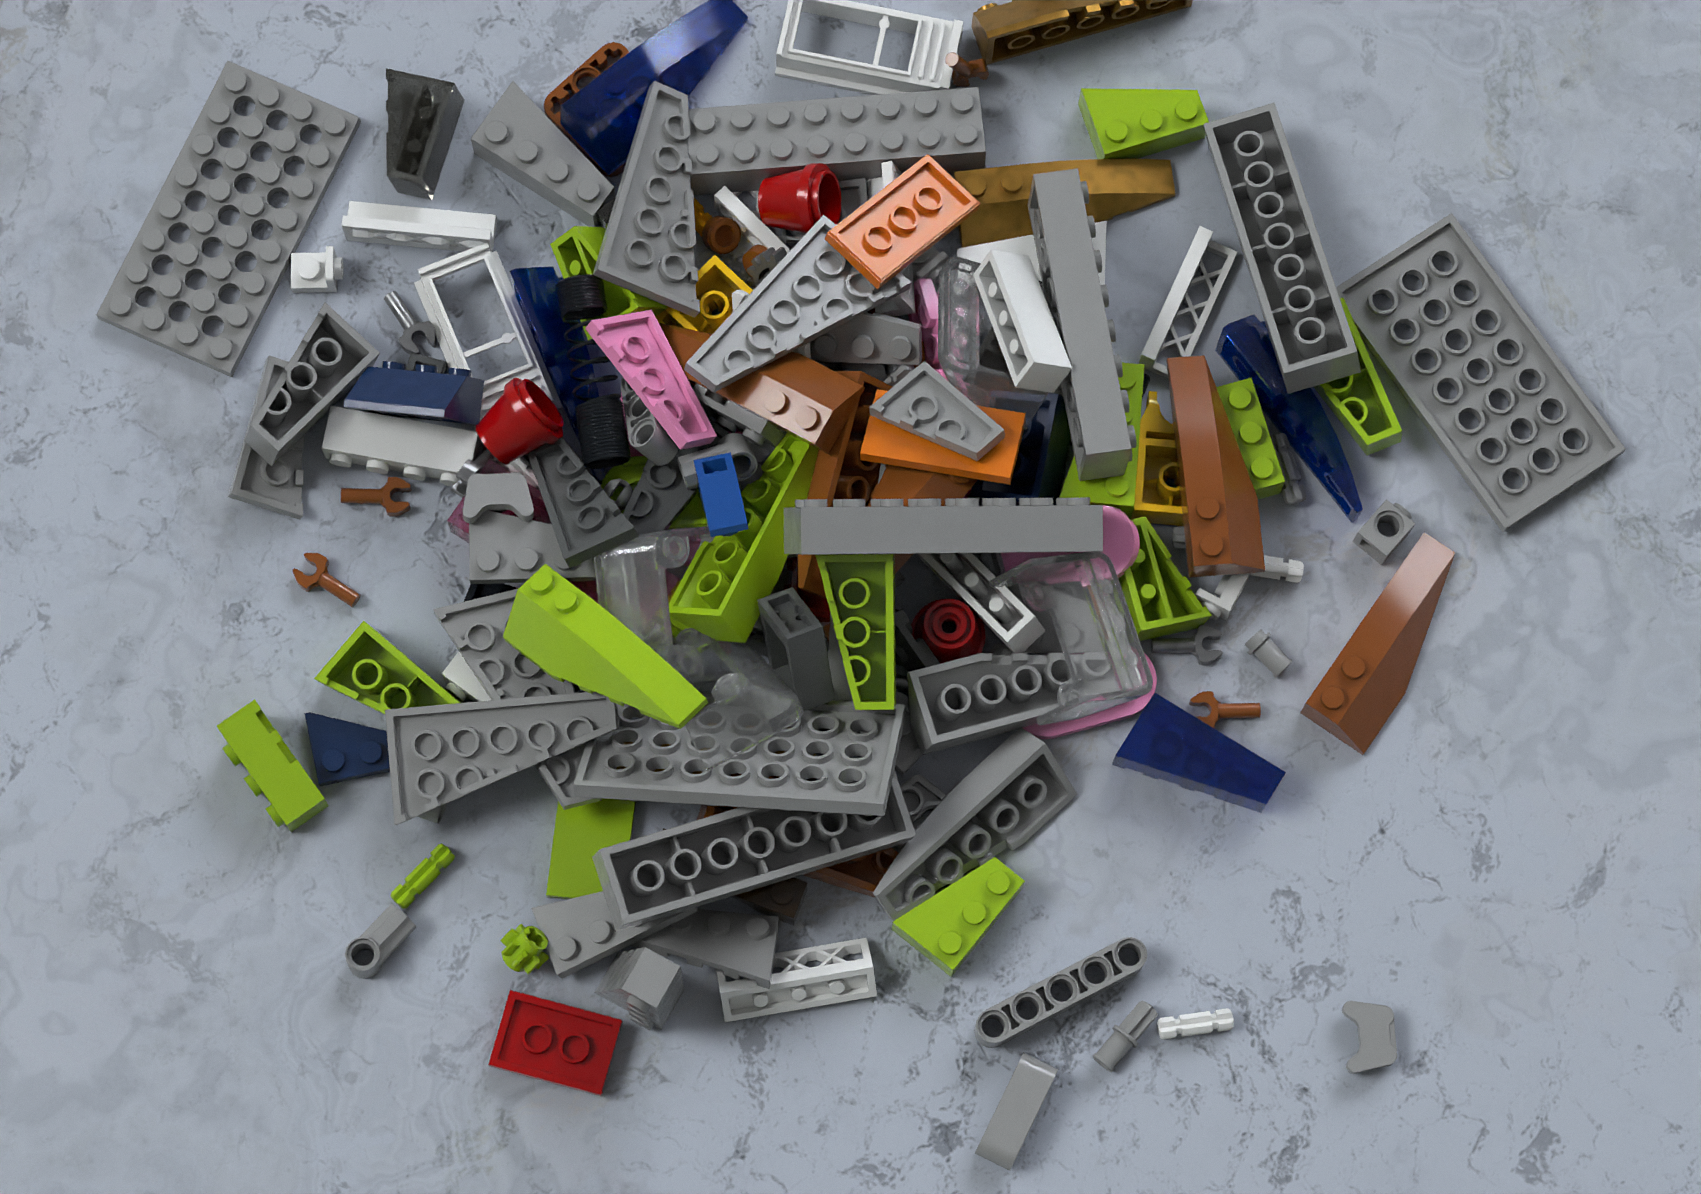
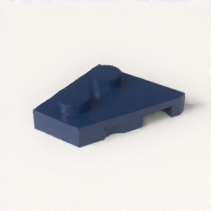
(346, 749)

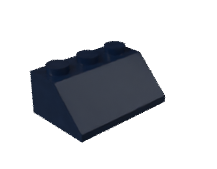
(418, 393)
(1039, 458)

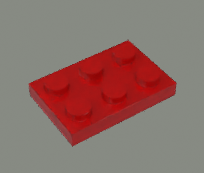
(555, 1043)

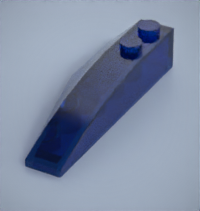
(678, 56)
(538, 301)
(1299, 415)

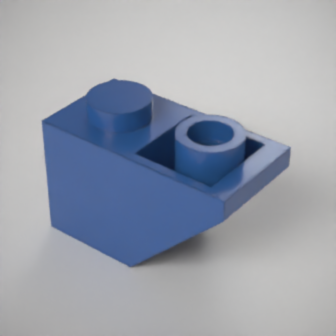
(720, 495)

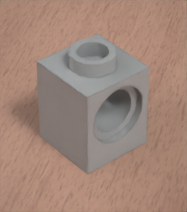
(1375, 543)

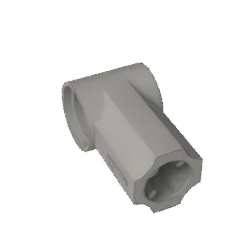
(736, 444)
(380, 938)

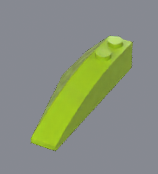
(737, 570)
(589, 647)

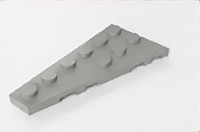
(653, 214)
(506, 674)
(462, 747)

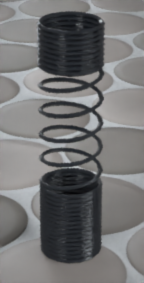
(599, 418)

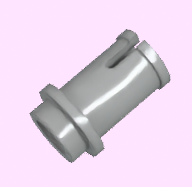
(1268, 652)

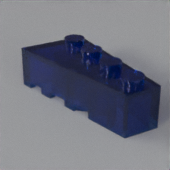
(1196, 756)

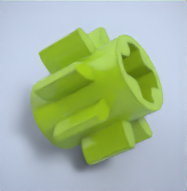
(524, 948)

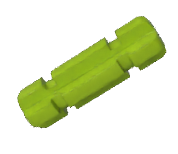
(422, 876)

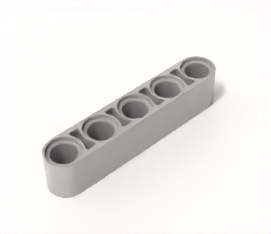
(1074, 979)

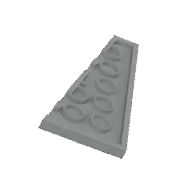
(791, 306)

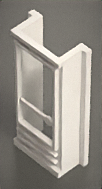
(927, 62)
(455, 358)

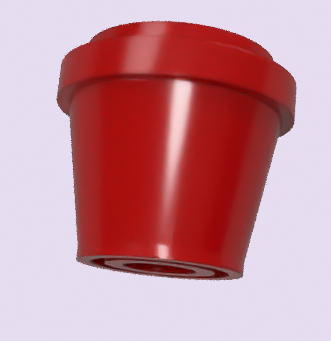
(800, 198)
(520, 421)
(964, 642)

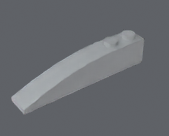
(982, 696)
(983, 815)

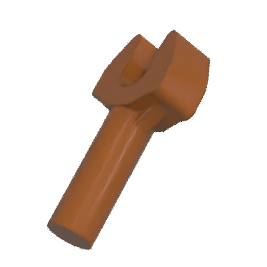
(964, 70)
(380, 496)
(323, 579)
(1223, 710)

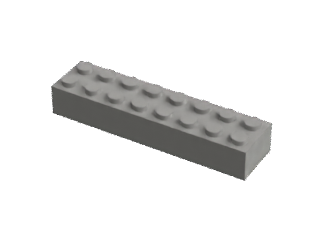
(848, 134)
(1282, 248)
(1078, 305)
(951, 528)
(736, 855)

